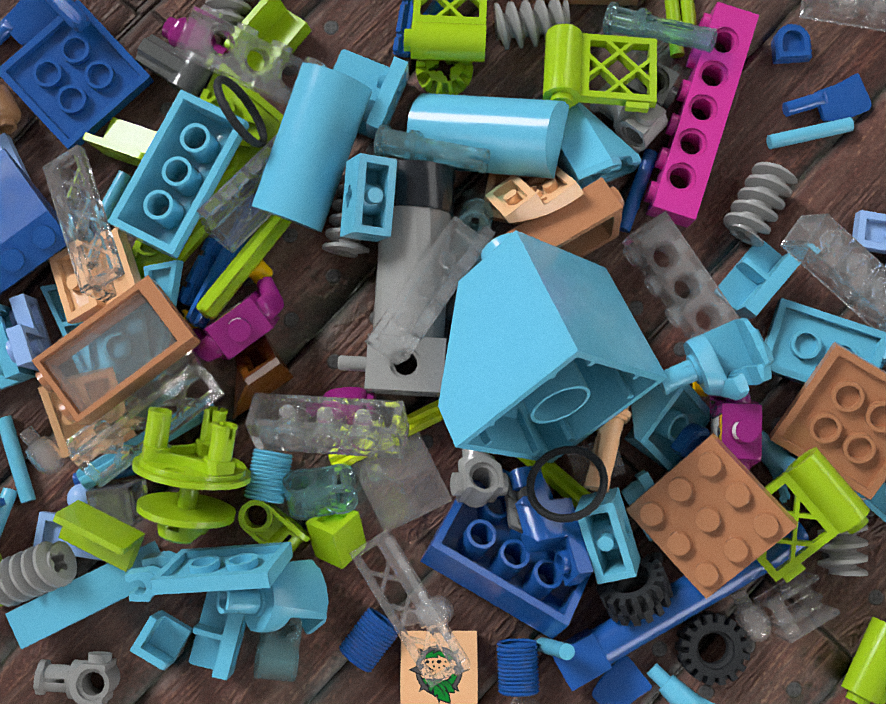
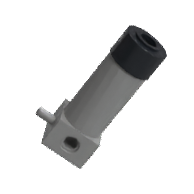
(419, 216)

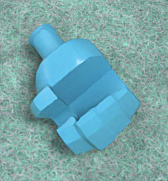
(723, 361)
(296, 593)

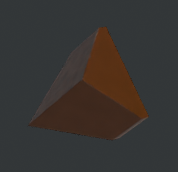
(257, 371)

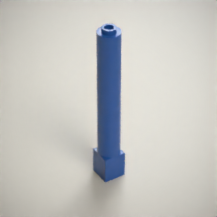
(611, 641)

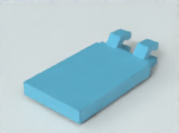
(803, 335)
(209, 569)

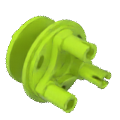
(192, 468)

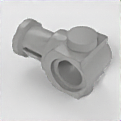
(633, 128)
(479, 467)
(76, 678)

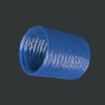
(368, 640)
(518, 667)

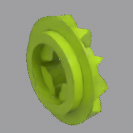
(437, 83)

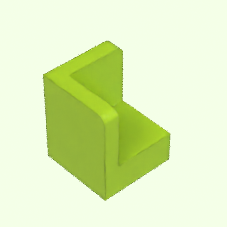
(336, 537)

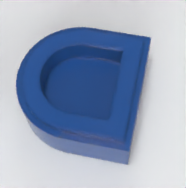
(791, 45)
(689, 439)

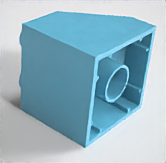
(539, 351)

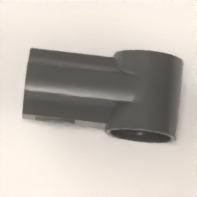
(177, 71)

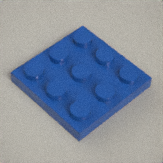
(74, 78)

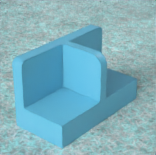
(756, 279)
(217, 639)

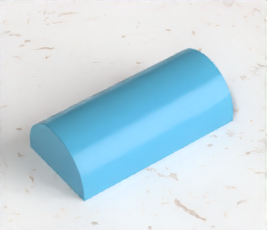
(519, 132)
(312, 146)
(177, 175)

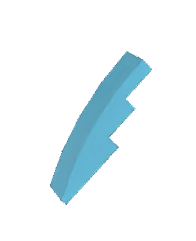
(74, 601)

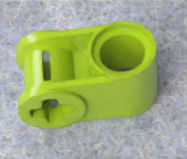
(276, 527)

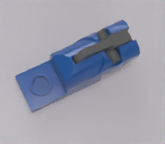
(543, 534)

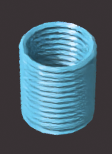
(267, 472)

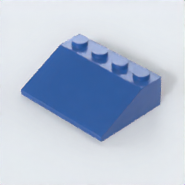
(27, 225)
(492, 562)

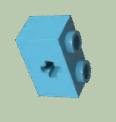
(368, 197)
(609, 538)

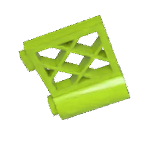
(447, 36)
(569, 64)
(828, 501)
(868, 668)

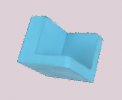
(161, 639)

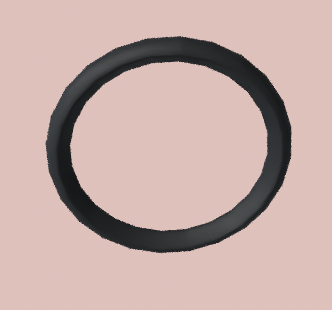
(230, 116)
(589, 508)

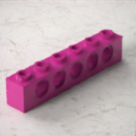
(734, 32)

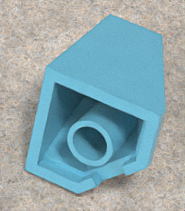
(593, 149)

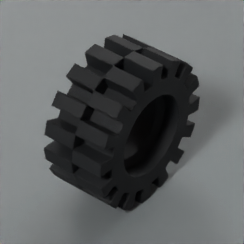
(643, 602)
(734, 654)

